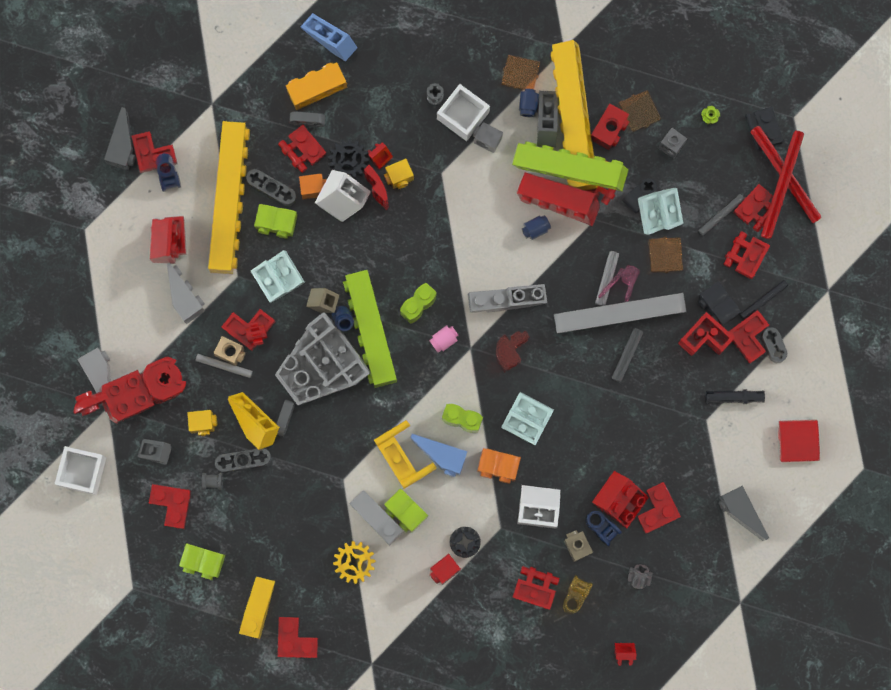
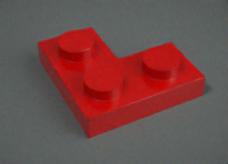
(147, 154)
(236, 326)
(745, 336)
(176, 502)
(663, 511)
(290, 644)

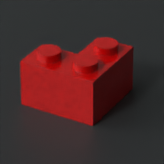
(706, 331)

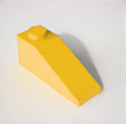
(254, 422)
(257, 608)

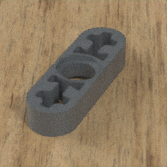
(257, 185)
(258, 463)

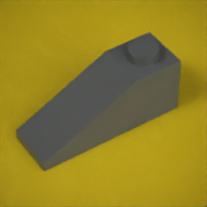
(547, 119)
(121, 149)
(740, 508)

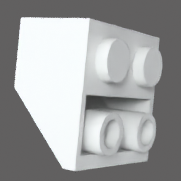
(342, 195)
(539, 507)

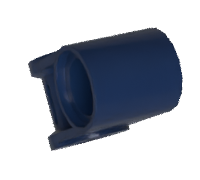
(167, 175)
(603, 528)

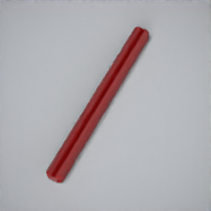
(778, 162)
(782, 184)

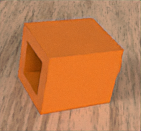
(311, 185)

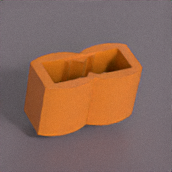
(498, 465)

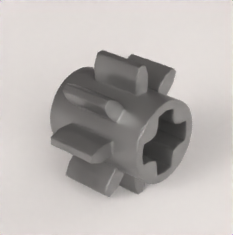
(640, 576)

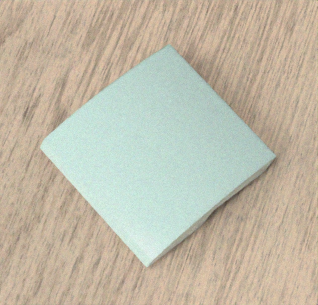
(660, 210)
(277, 276)
(527, 418)

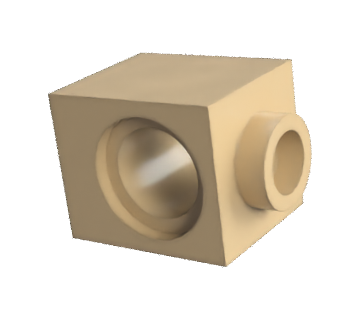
(225, 344)

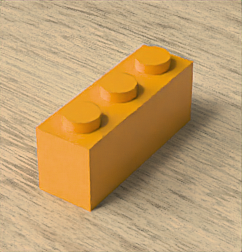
(316, 85)

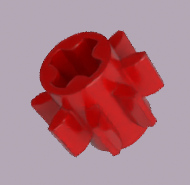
(256, 333)

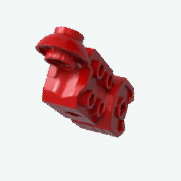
(134, 391)

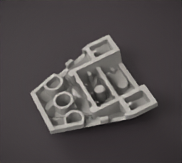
(321, 363)

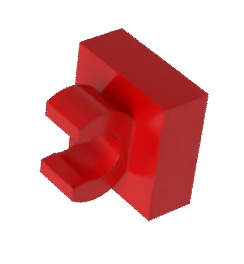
(380, 155)
(625, 651)

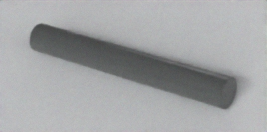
(719, 216)

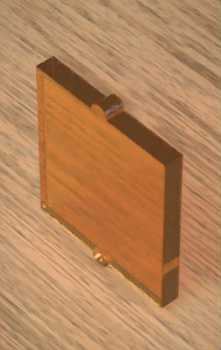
(520, 73)
(640, 110)
(665, 254)

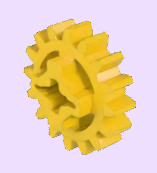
(345, 566)

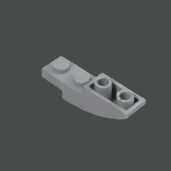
(507, 298)

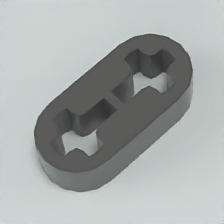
(307, 119)
(778, 342)
(285, 416)

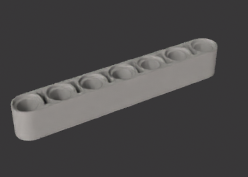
(619, 313)

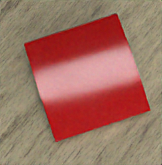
(378, 189)
(799, 440)

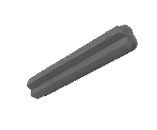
(627, 355)

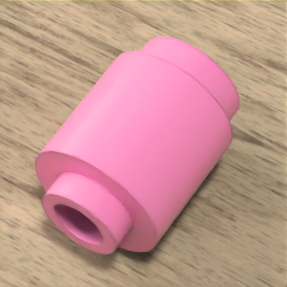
(444, 338)

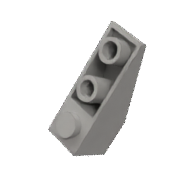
(182, 298)

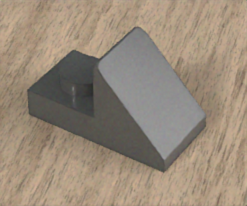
(154, 451)

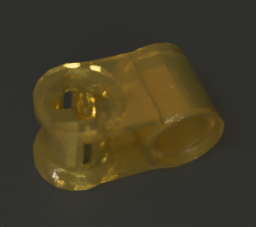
(577, 594)

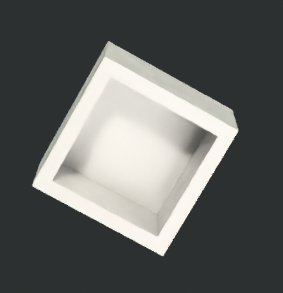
(463, 112)
(80, 470)

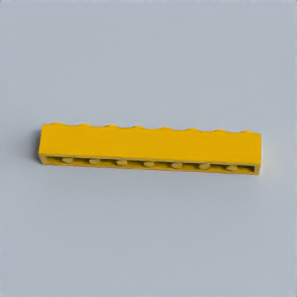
(573, 103)
(227, 197)

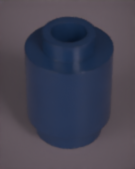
(528, 103)
(536, 227)
(343, 318)

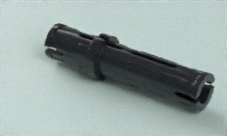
(735, 396)

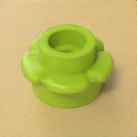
(710, 119)

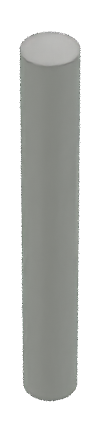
(223, 365)

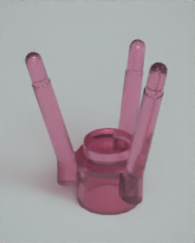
(628, 276)

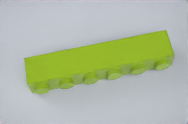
(570, 166)
(370, 328)

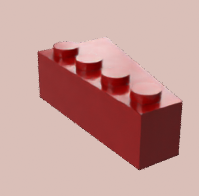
(559, 198)

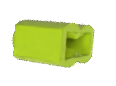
(275, 220)
(414, 306)
(456, 416)
(406, 511)
(202, 561)

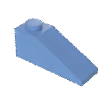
(330, 37)
(444, 456)

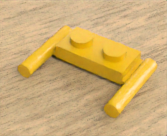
(397, 458)

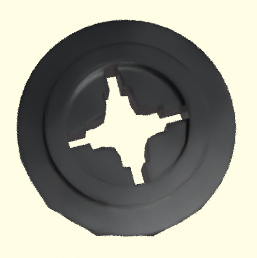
(473, 547)

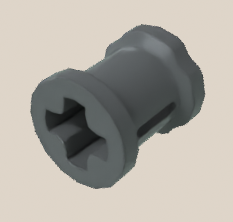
(435, 88)
(212, 481)

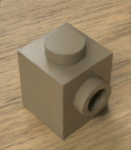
(322, 300)
(577, 545)

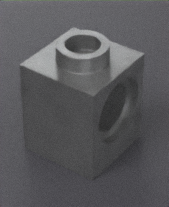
(487, 137)
(672, 143)

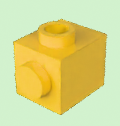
(399, 174)
(201, 422)

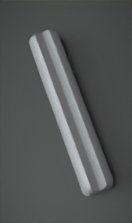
(607, 276)

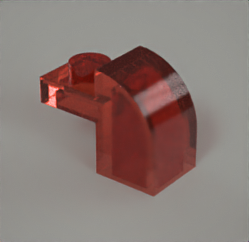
(505, 350)

